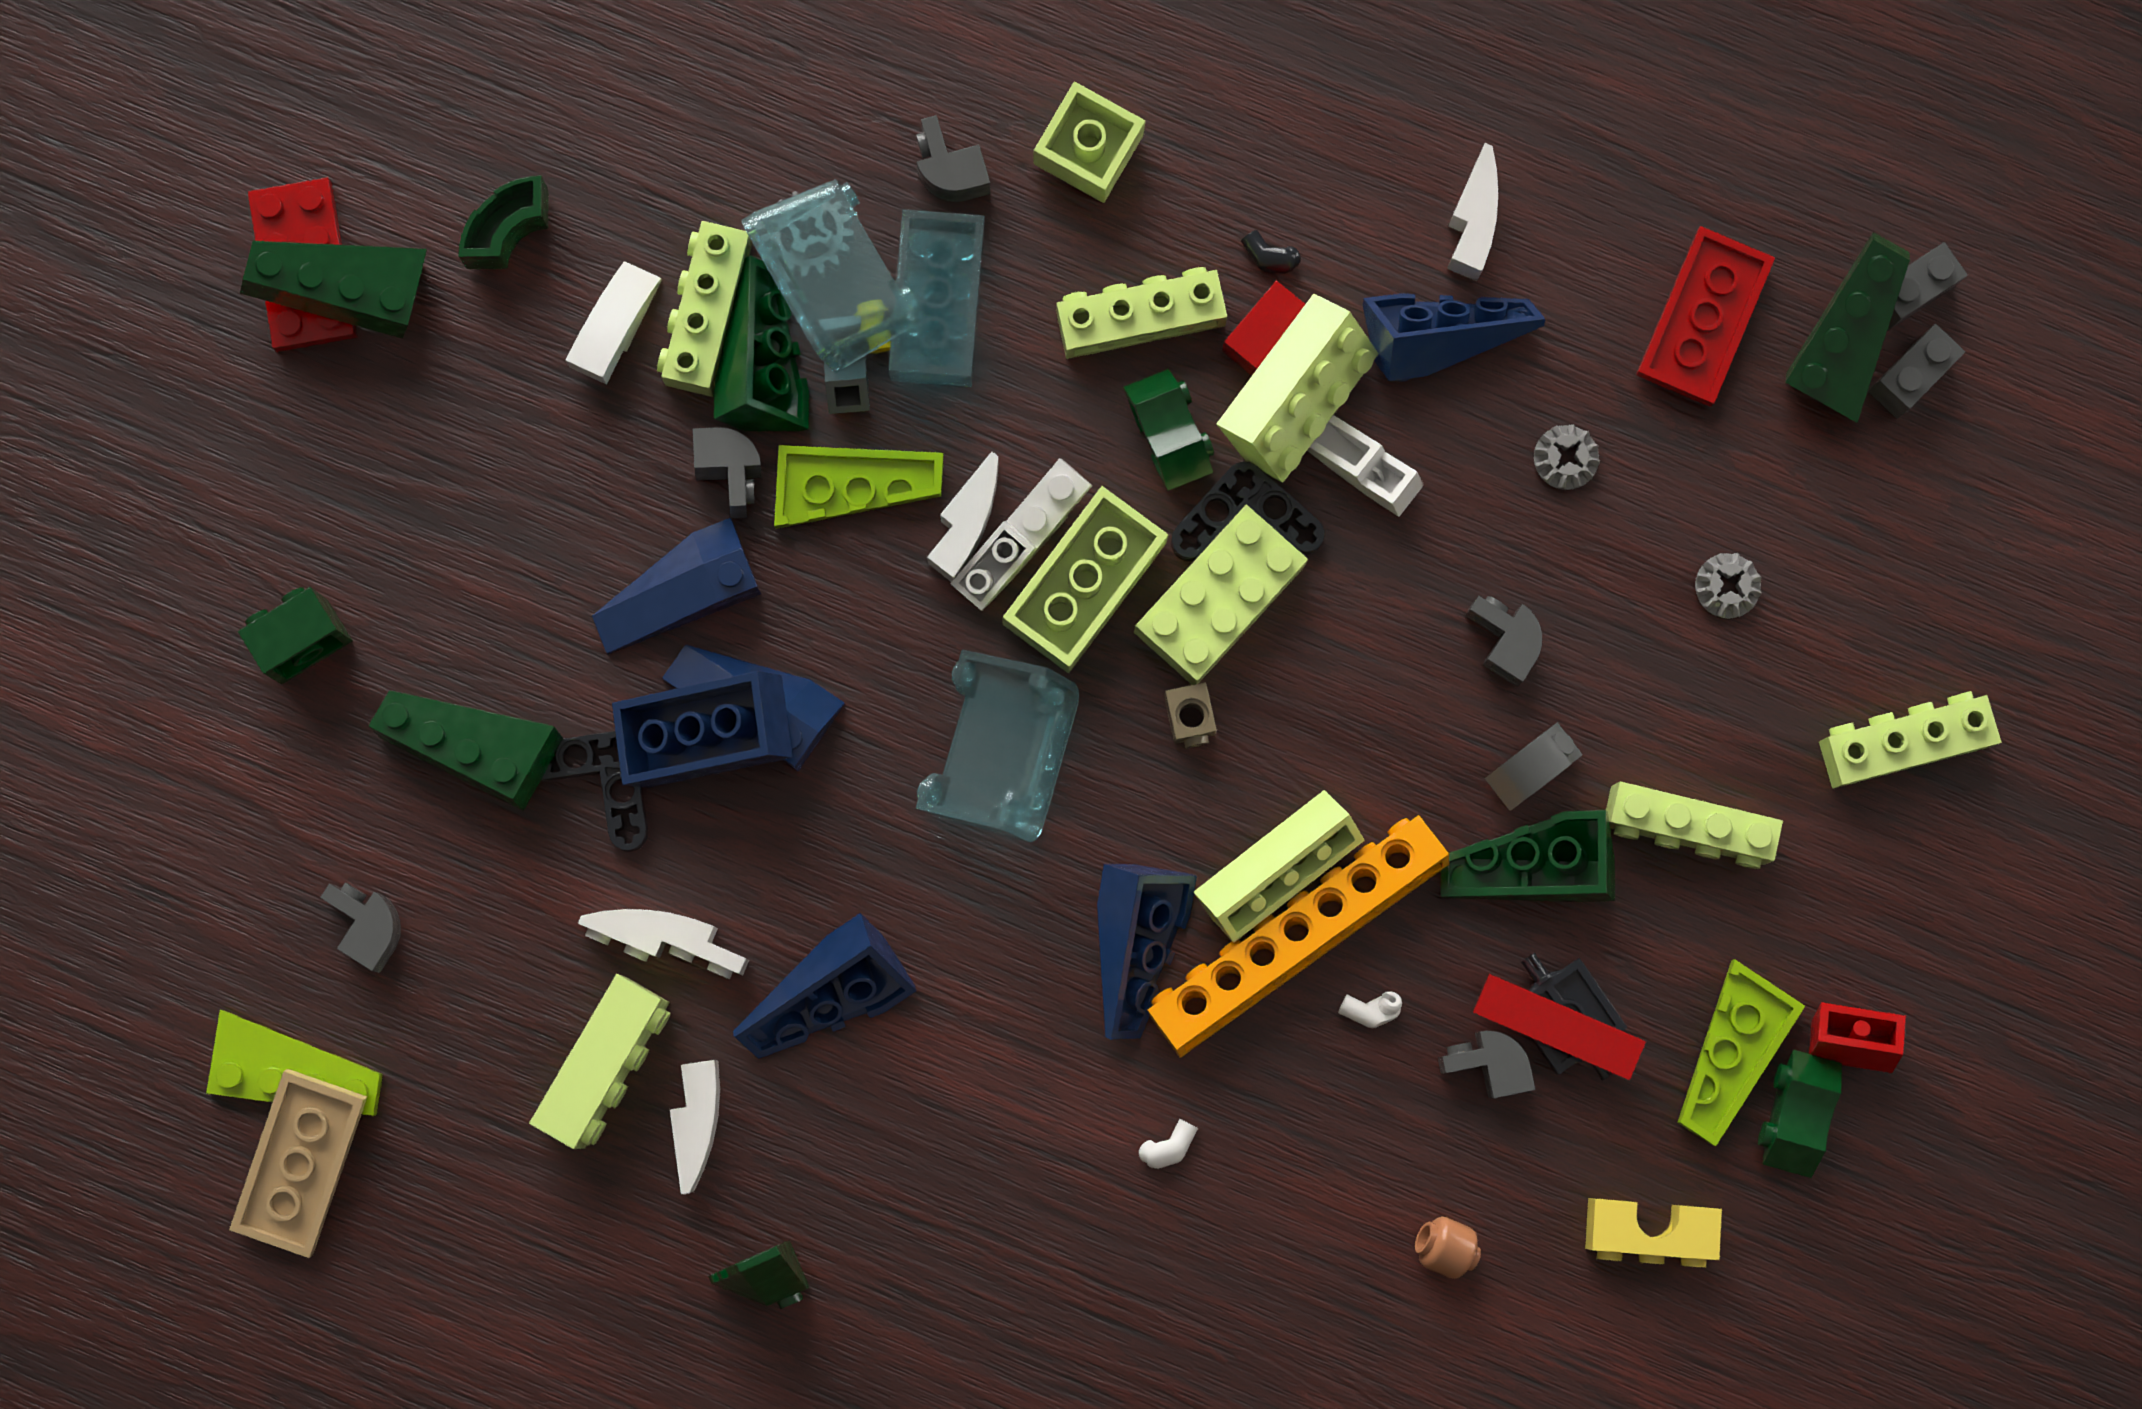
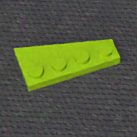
(847, 481)
(1739, 1044)
(252, 1059)

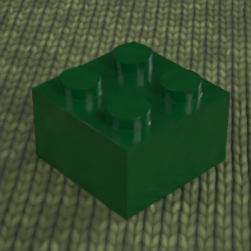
(294, 634)

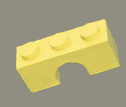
(1690, 1235)

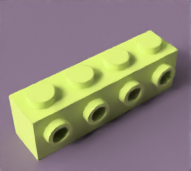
(704, 309)
(1141, 312)
(1909, 741)
(1694, 824)
(1279, 866)

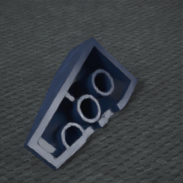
(1430, 336)
(686, 584)
(807, 704)
(1137, 926)
(837, 981)

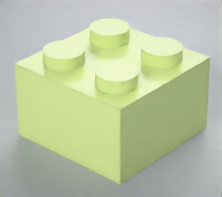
(1089, 142)

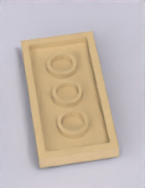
(298, 1163)

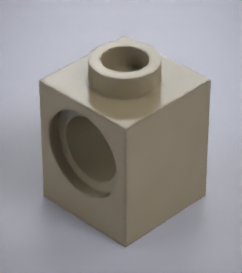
(1196, 697)

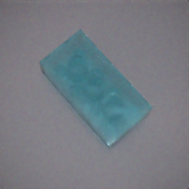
(943, 269)

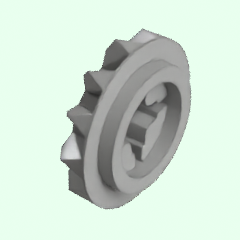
(1547, 457)
(1709, 584)

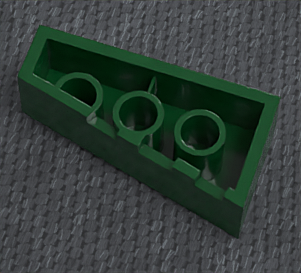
(340, 282)
(1848, 338)
(477, 746)

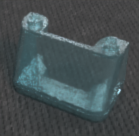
(831, 273)
(1003, 746)

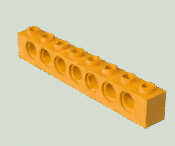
(1291, 957)

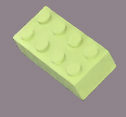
(1298, 387)
(1085, 579)
(1220, 595)
(600, 1063)

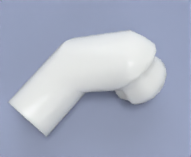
(1374, 1012)
(1168, 1151)

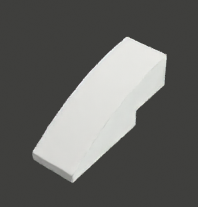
(1476, 217)
(613, 322)
(1366, 465)
(966, 520)
(697, 1122)

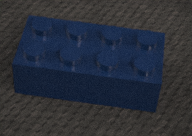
(702, 729)

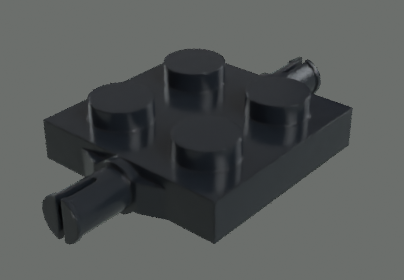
(1577, 990)

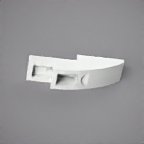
(1021, 535)
(649, 931)

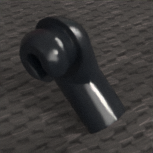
(1268, 258)

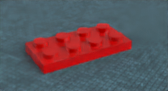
(298, 215)
(1705, 316)

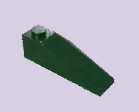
(758, 368)
(1549, 861)
(766, 1277)

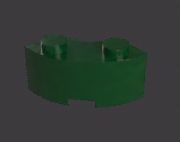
(503, 221)
(1164, 417)
(1801, 1113)

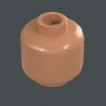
(1447, 1247)

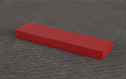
(1559, 1026)

